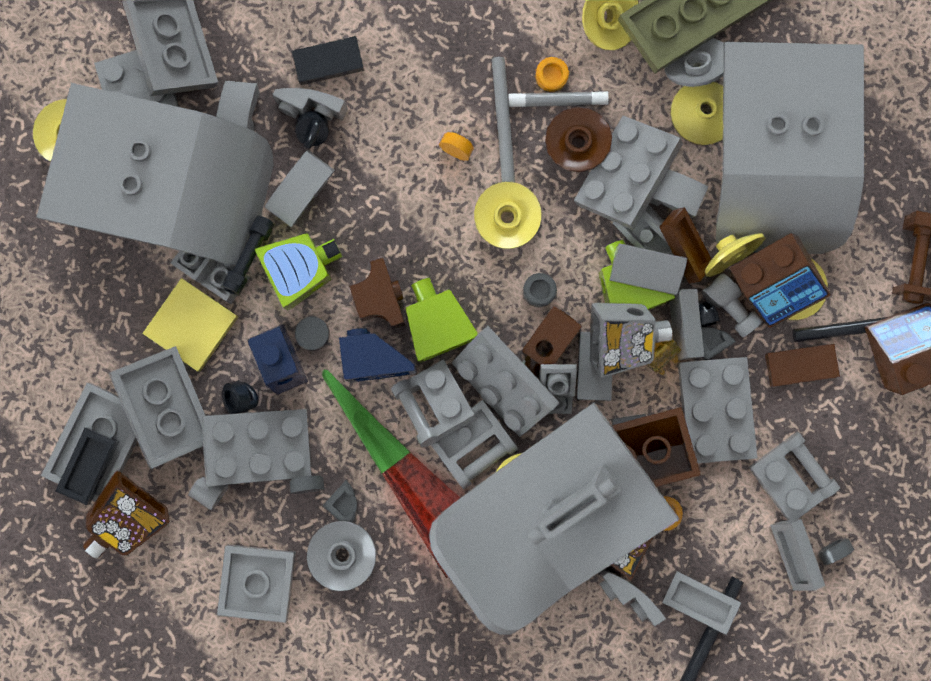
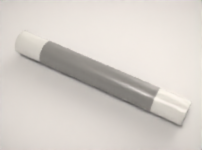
(558, 99)

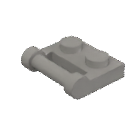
(443, 397)
(467, 438)
(784, 483)

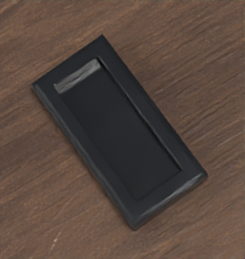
(327, 60)
(87, 466)

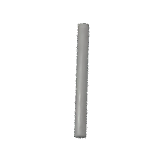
(503, 119)

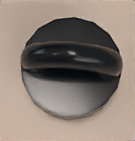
(311, 129)
(239, 397)

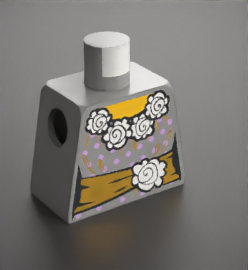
(624, 337)

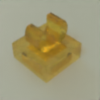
(663, 354)

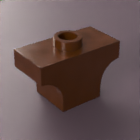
(378, 296)

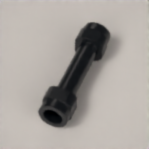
(235, 280)

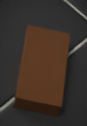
(686, 243)
(802, 365)

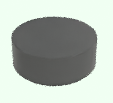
(539, 290)
(312, 333)
(306, 484)
(835, 551)

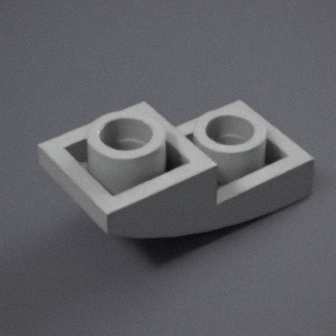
(298, 101)
(238, 103)
(299, 188)
(679, 192)
(206, 272)
(560, 382)
(619, 587)

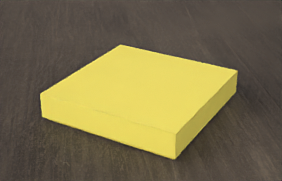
(191, 324)

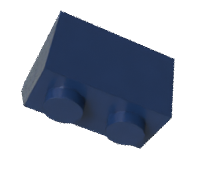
(371, 358)

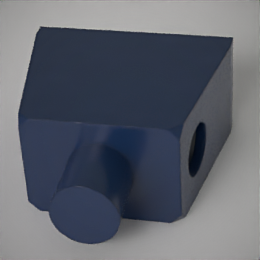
(277, 359)

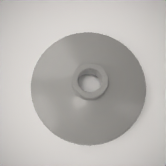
(698, 66)
(330, 570)

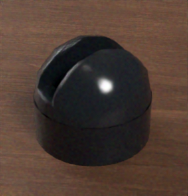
(708, 314)

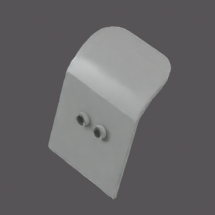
(792, 142)
(156, 174)
(548, 522)

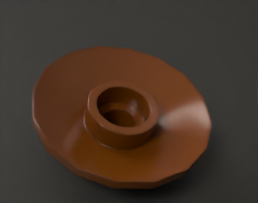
(581, 124)

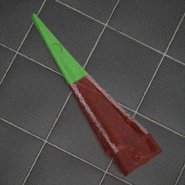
(413, 484)

